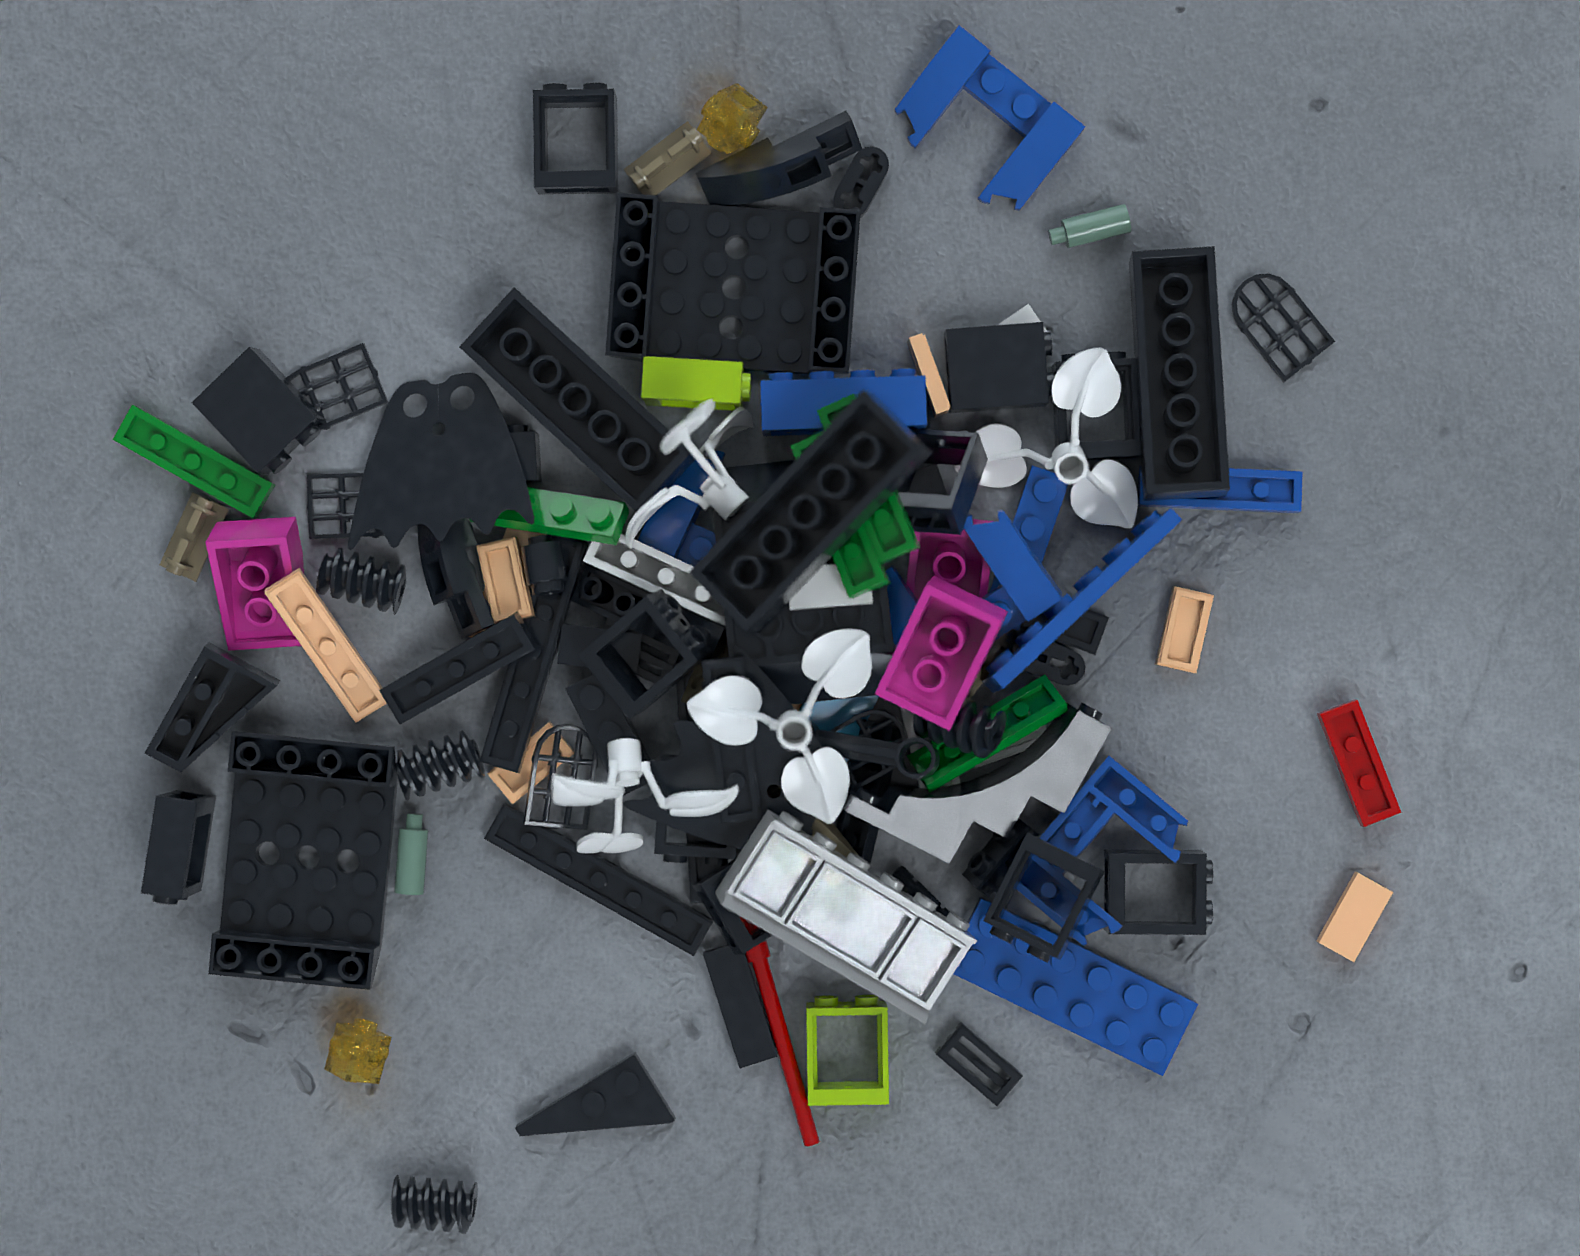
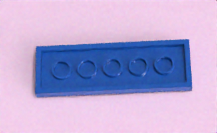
(1089, 590)
(1079, 992)

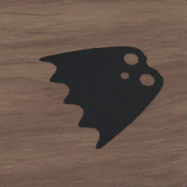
(440, 478)
(694, 770)

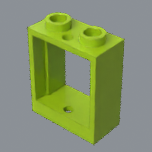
(693, 382)
(849, 1091)

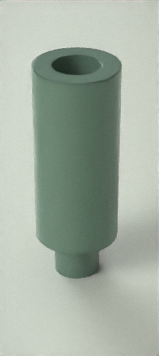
(1092, 226)
(411, 856)

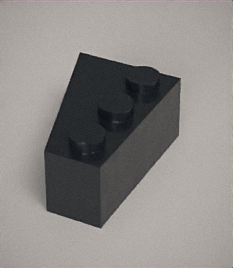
(208, 704)

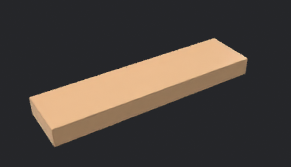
(326, 644)

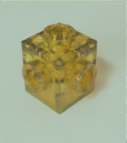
(731, 119)
(358, 1052)

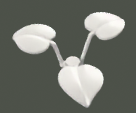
(719, 488)
(1099, 496)
(730, 714)
(624, 771)

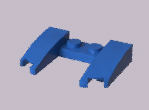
(969, 66)
(673, 525)
(1024, 586)
(1106, 793)

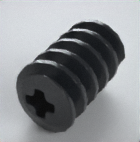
(361, 581)
(968, 732)
(438, 765)
(433, 1205)

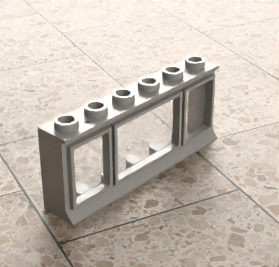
(845, 914)

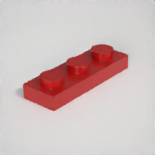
(1359, 763)

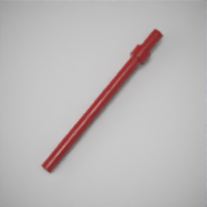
(759, 957)

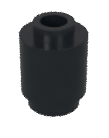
(544, 565)

